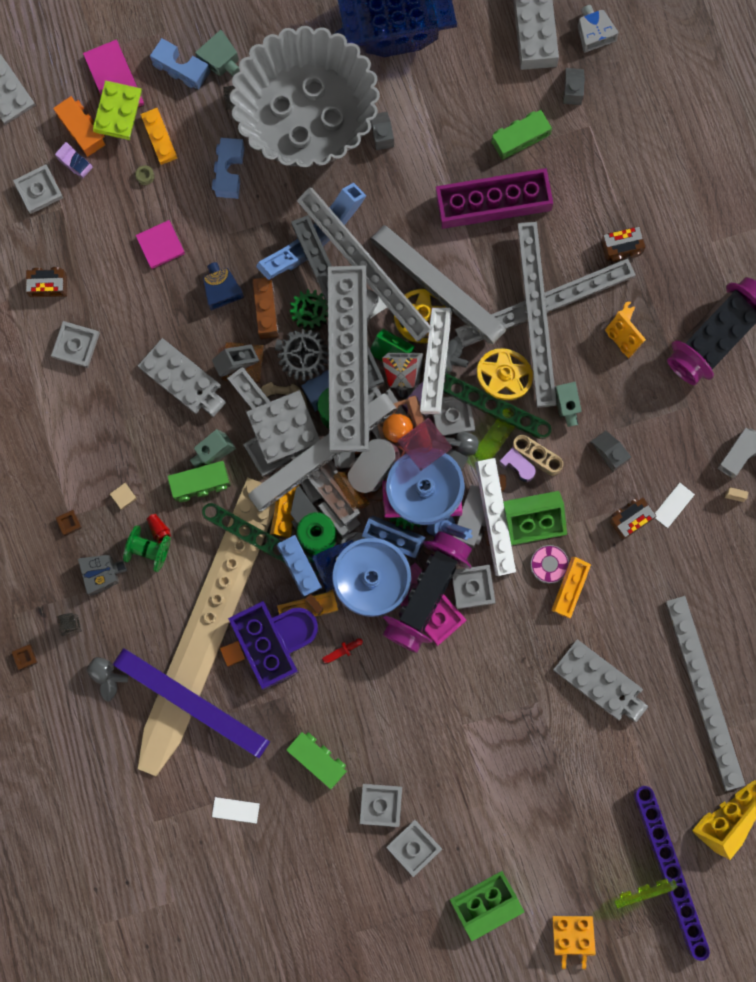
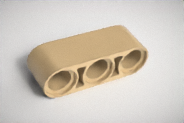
(542, 464)

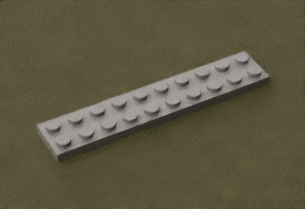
(348, 359)

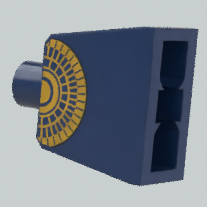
(221, 287)

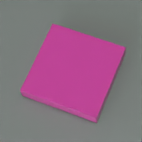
(160, 244)

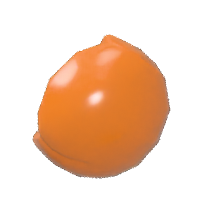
(396, 427)

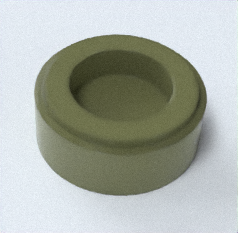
(144, 175)

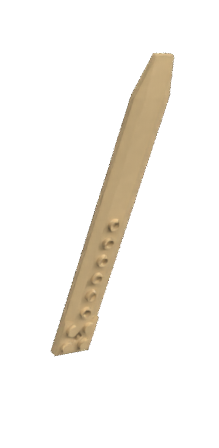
(204, 631)

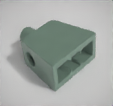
(219, 55)
(568, 394)
(219, 447)

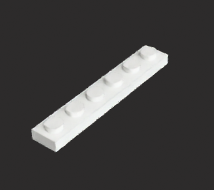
(436, 361)
(495, 517)

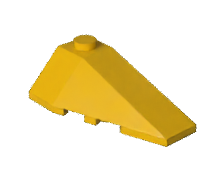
(730, 824)

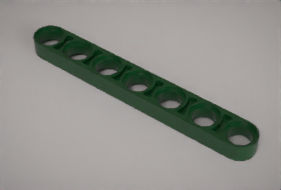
(500, 407)
(254, 531)

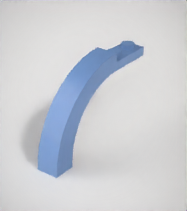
(292, 255)

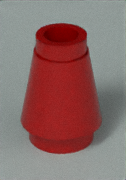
(157, 528)

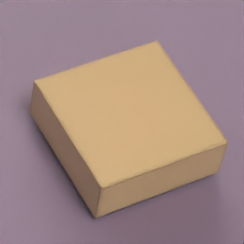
(736, 494)
(123, 496)

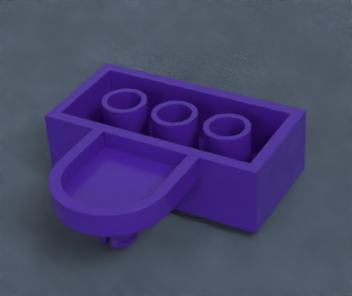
(272, 640)

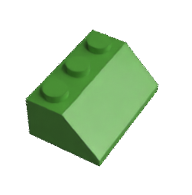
(535, 517)
(487, 906)

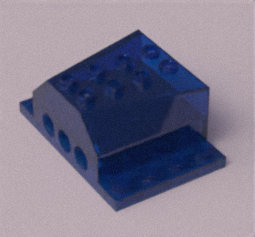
(395, 25)

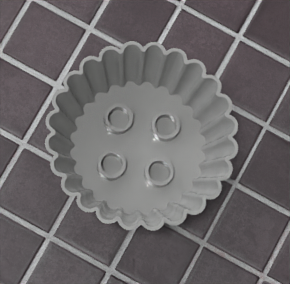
(304, 96)

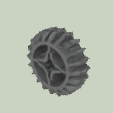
(296, 354)

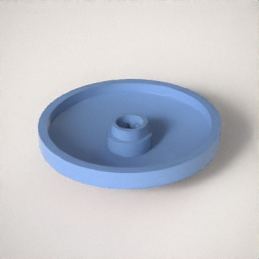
(427, 494)
(371, 577)

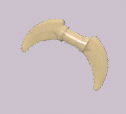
(270, 389)

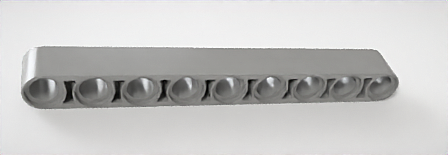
(438, 285)
(311, 460)

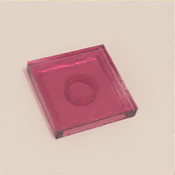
(424, 444)

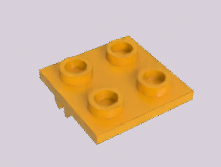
(624, 332)
(573, 936)

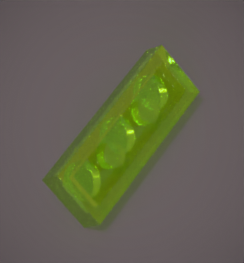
(494, 438)
(645, 892)

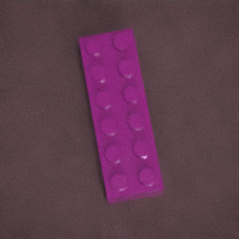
(494, 198)

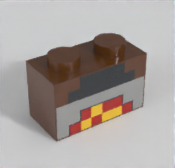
(623, 244)
(46, 282)
(632, 518)

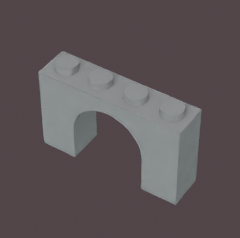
(739, 453)

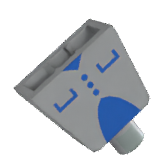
(595, 29)

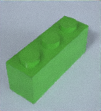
(521, 134)
(199, 481)
(317, 759)

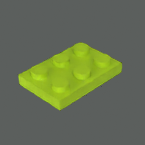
(117, 110)

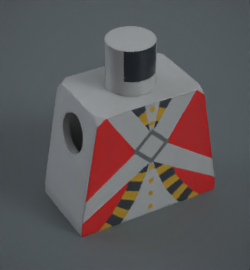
(403, 371)

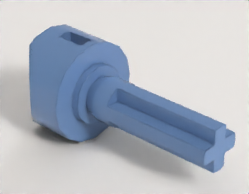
(449, 527)

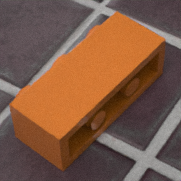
(79, 125)

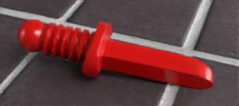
(345, 649)

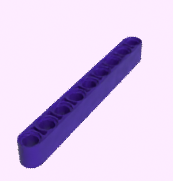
(191, 703)
(663, 864)

